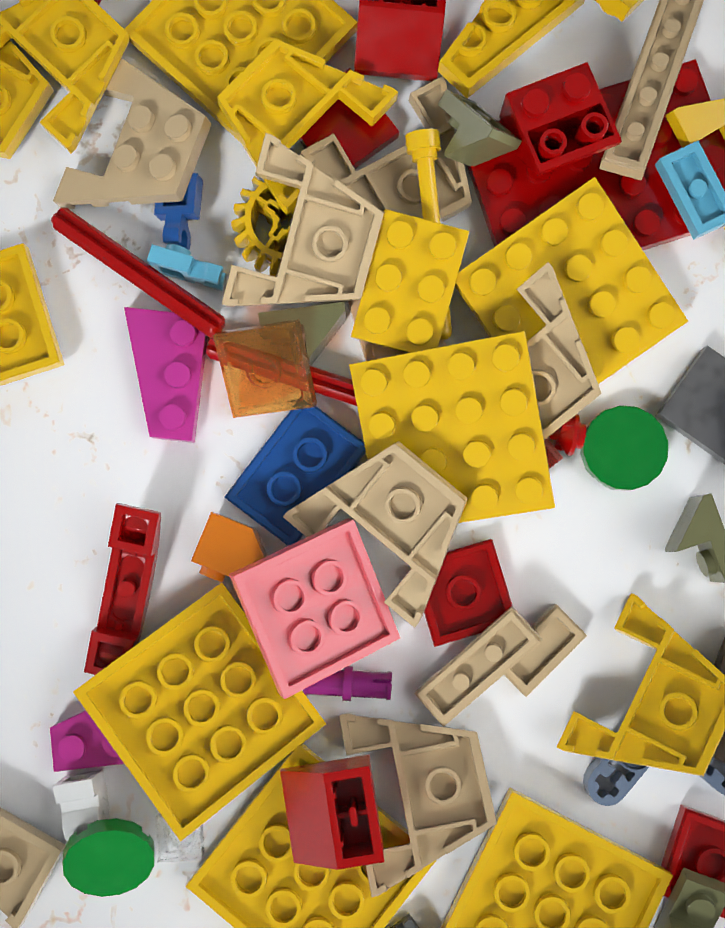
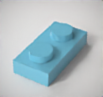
(694, 189)

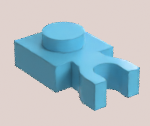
(179, 264)

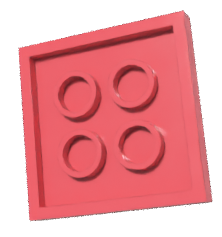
(315, 607)

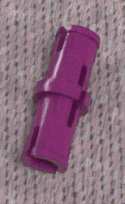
(354, 683)

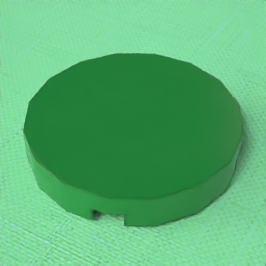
(624, 448)
(108, 858)

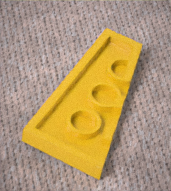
(498, 38)

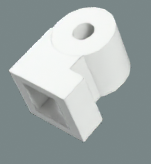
(81, 800)

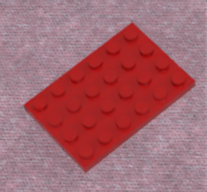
(516, 195)

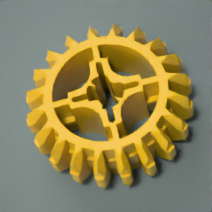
(256, 203)

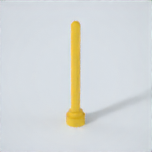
(423, 148)

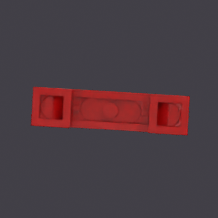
(127, 585)

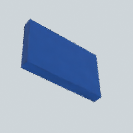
(294, 464)

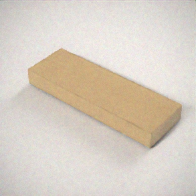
(478, 666)

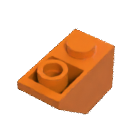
(226, 547)

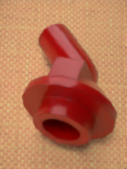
(570, 436)

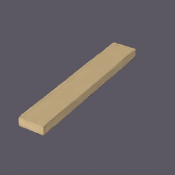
(651, 86)

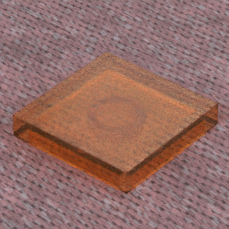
(265, 368)

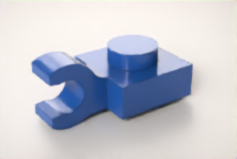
(178, 213)

